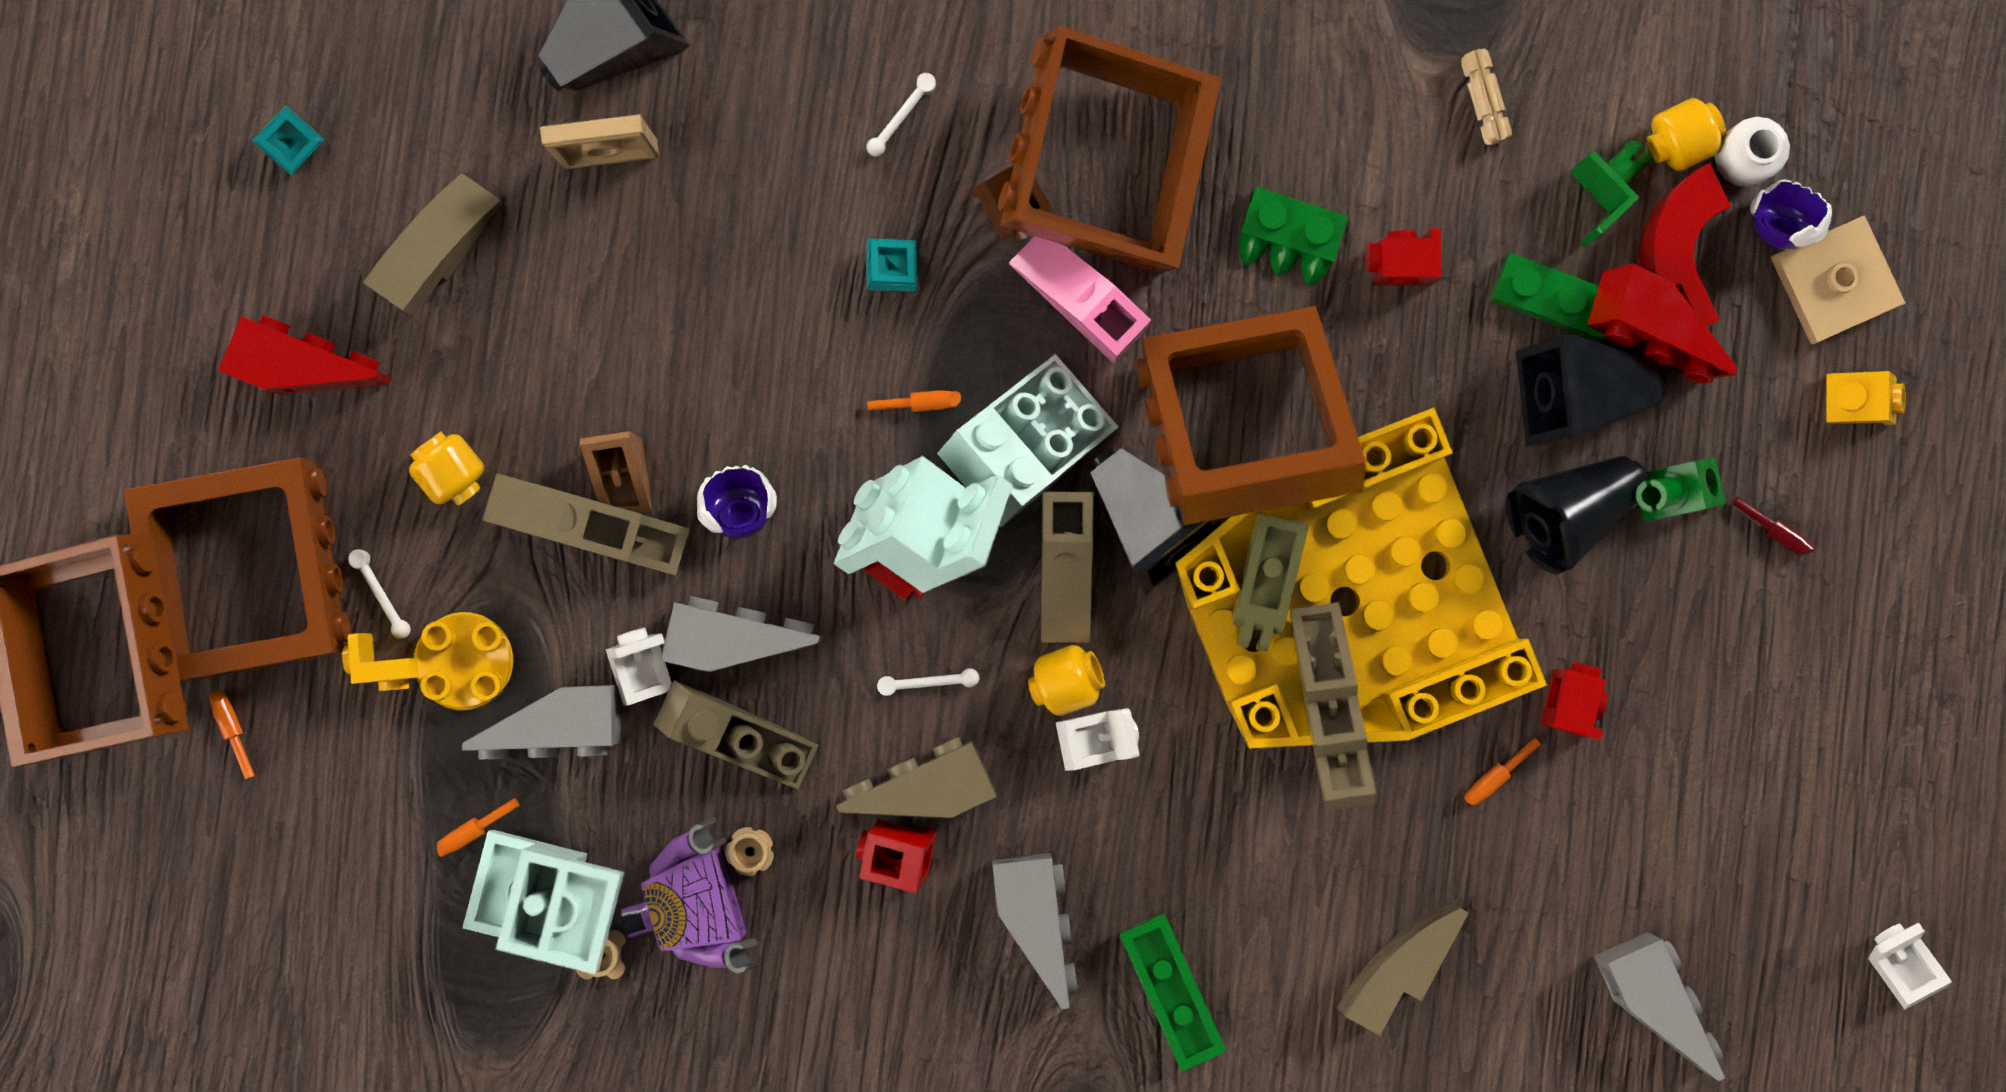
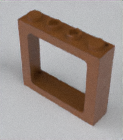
(1187, 88)
(1262, 483)
(312, 536)
(24, 673)

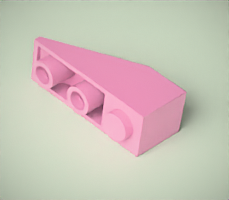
(1082, 296)

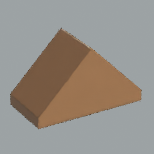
(618, 470)

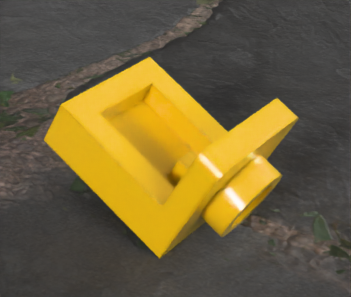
(1864, 398)
(360, 664)

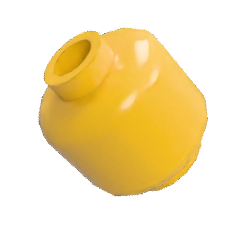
(1686, 134)
(446, 469)
(1066, 680)

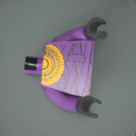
(693, 904)

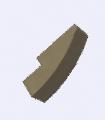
(433, 244)
(1402, 966)

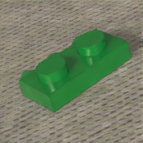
(1291, 231)

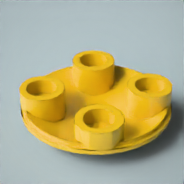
(463, 661)

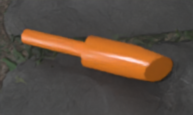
(919, 401)
(230, 728)
(1498, 775)
(472, 829)

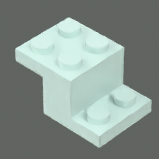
(923, 524)
(543, 901)

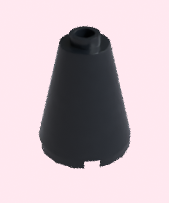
(1573, 510)

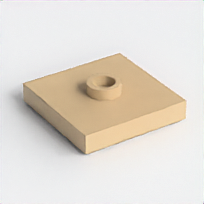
(600, 141)
(1838, 280)

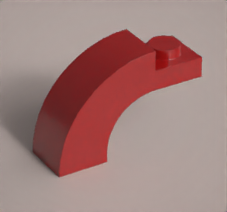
(1672, 232)

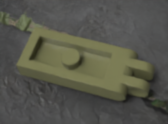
(1268, 578)

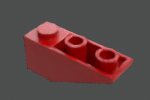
(1655, 318)
(285, 365)

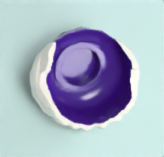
(1790, 215)
(736, 502)

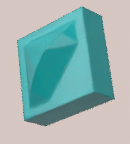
(288, 140)
(891, 265)

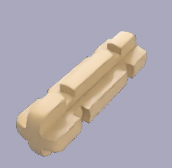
(1486, 96)

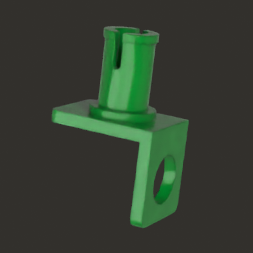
(1609, 183)
(1680, 490)

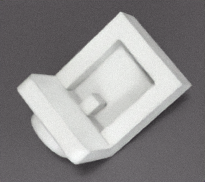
(638, 666)
(1098, 738)
(1907, 965)

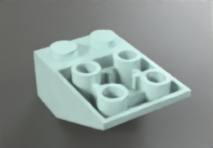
(1029, 435)

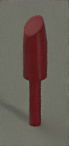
(1778, 530)

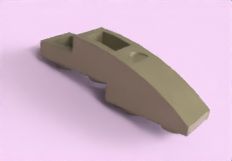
(586, 524)

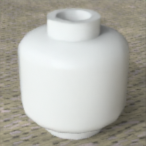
(1753, 152)

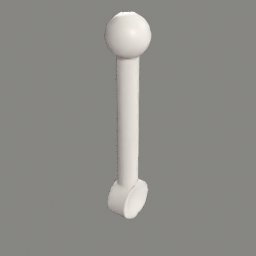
(925, 85)
(360, 560)
(888, 685)

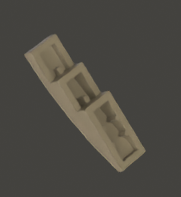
(1332, 706)

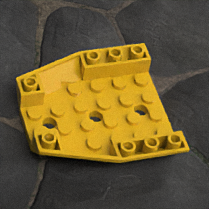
(1416, 643)

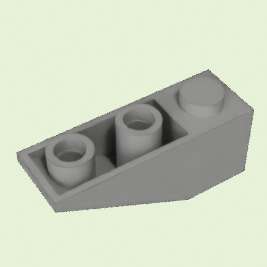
(717, 640)
(565, 718)
(1029, 909)
(1647, 986)

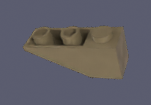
(1066, 566)
(734, 735)
(935, 788)

